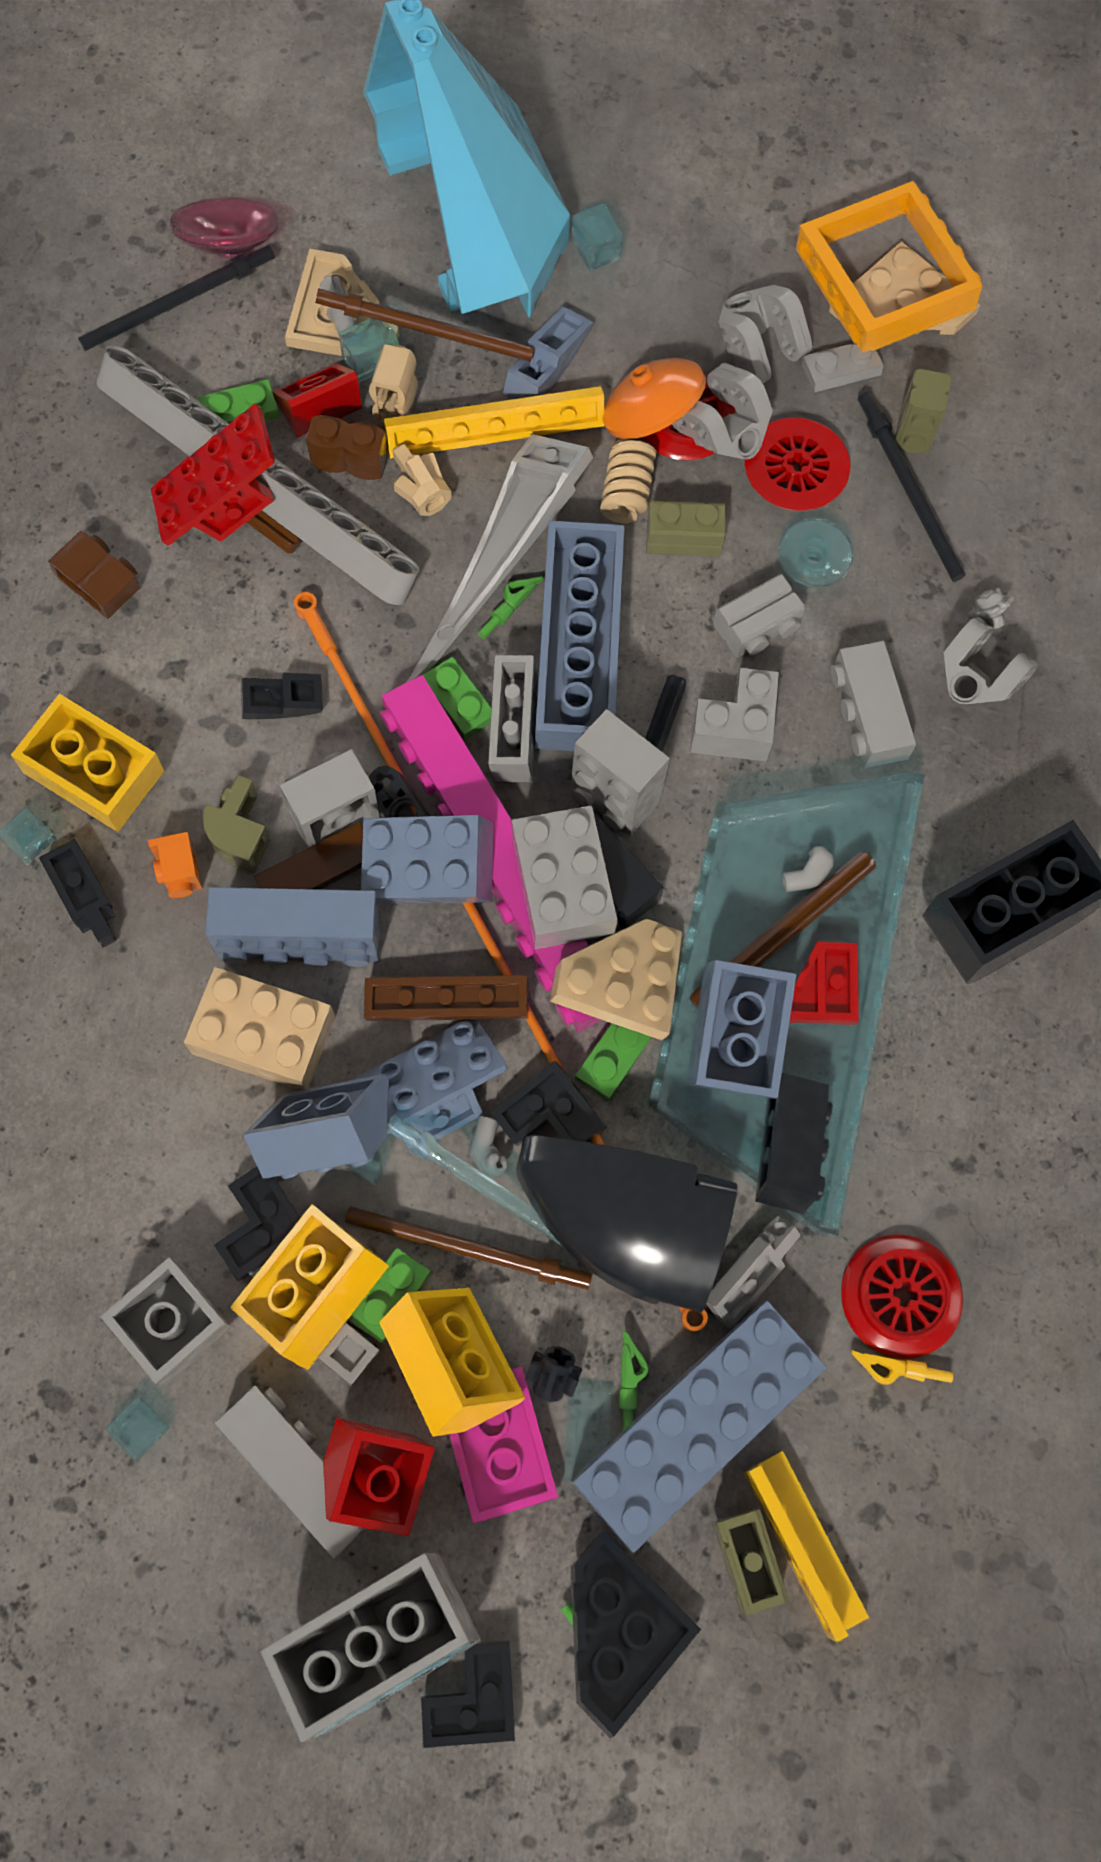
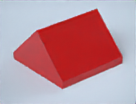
(326, 392)

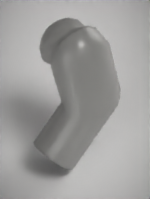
(813, 874)

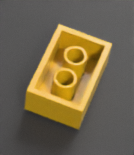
(88, 762)

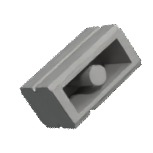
(759, 616)

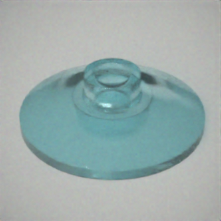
(822, 541)

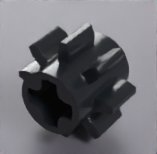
(553, 1373)

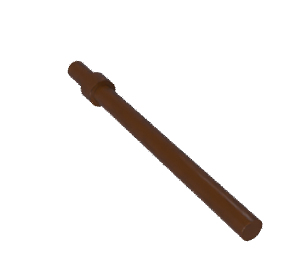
(355, 306)
(548, 1270)

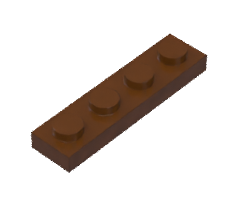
(446, 998)

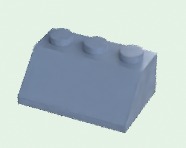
(321, 1128)

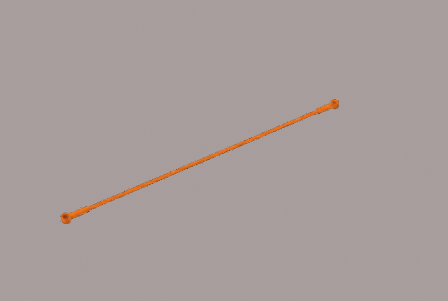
(329, 649)

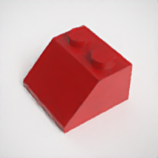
(374, 1476)

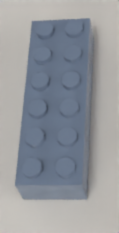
(578, 630)
(698, 1425)

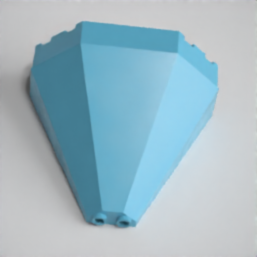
(489, 177)

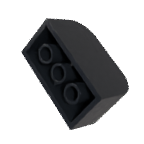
(1017, 903)

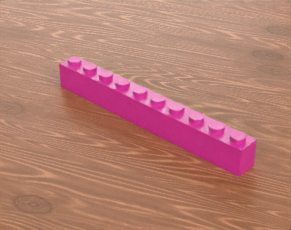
(463, 790)

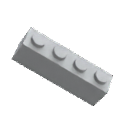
(286, 1461)

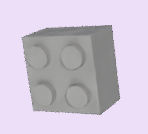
(329, 797)
(166, 1322)

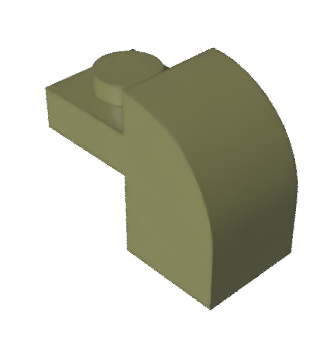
(230, 832)

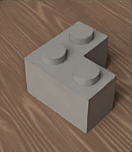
(742, 726)

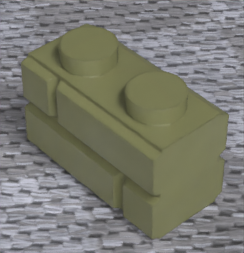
(922, 410)
(685, 528)
(750, 1561)

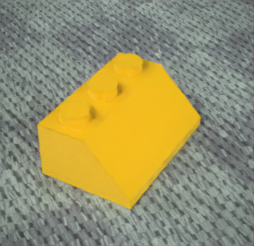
(309, 1287)
(450, 1359)

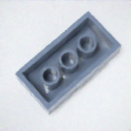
(293, 925)

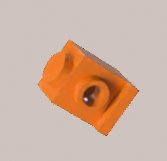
(176, 864)

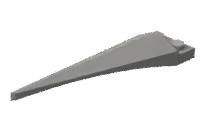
(531, 496)

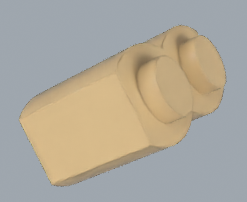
(393, 383)

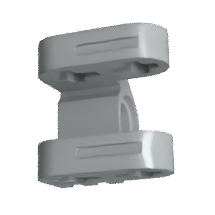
(750, 314)
(738, 433)
(966, 645)

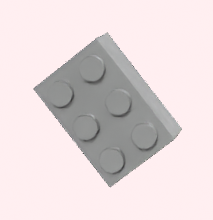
(618, 773)
(563, 877)

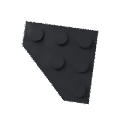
(622, 1633)

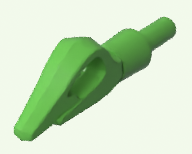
(510, 604)
(629, 1379)

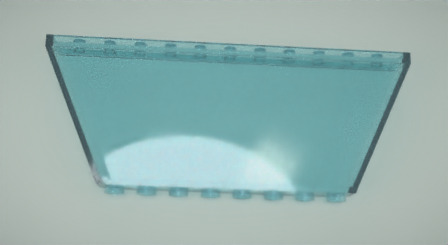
(744, 899)

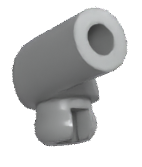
(484, 1151)

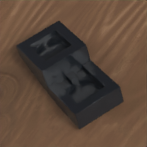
(281, 698)

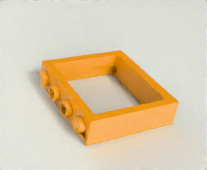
(842, 294)

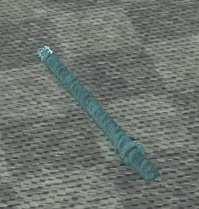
(426, 1145)

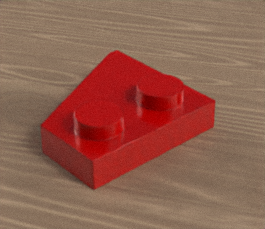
(828, 986)

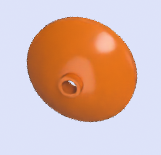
(653, 397)

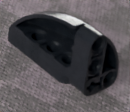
(631, 1216)

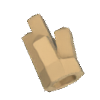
(420, 481)

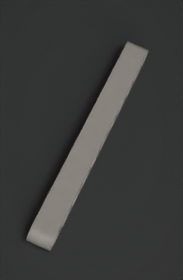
(296, 502)

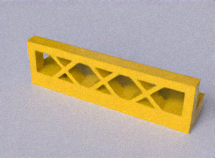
(806, 1546)

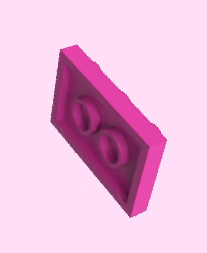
(504, 1461)

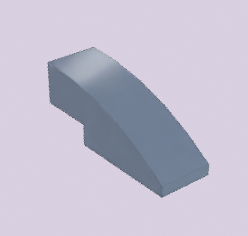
(553, 351)

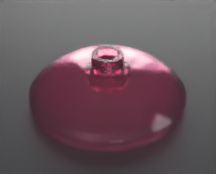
(224, 225)

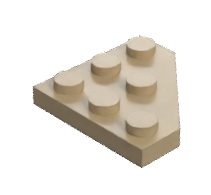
(902, 280)
(309, 324)
(624, 978)

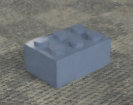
(428, 859)
(741, 1029)

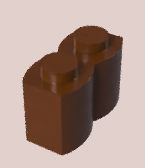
(347, 447)
(95, 574)

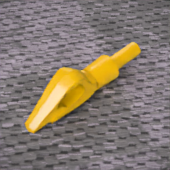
(909, 1369)

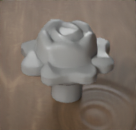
(991, 606)

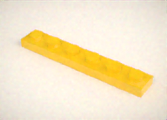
(496, 421)

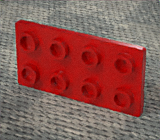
(217, 482)

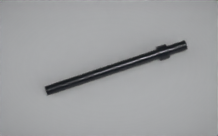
(238, 267)
(881, 428)

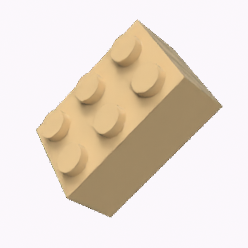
(260, 1029)

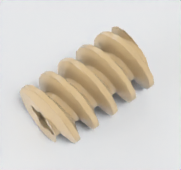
(627, 480)

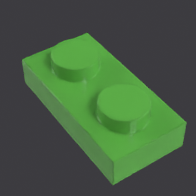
(235, 401)
(459, 698)
(612, 1060)
(400, 1277)

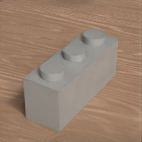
(873, 705)
(513, 718)

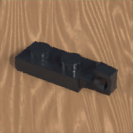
(80, 890)

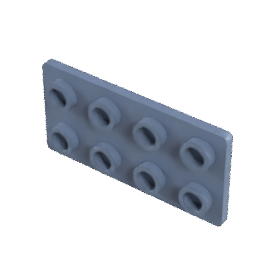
(436, 1079)

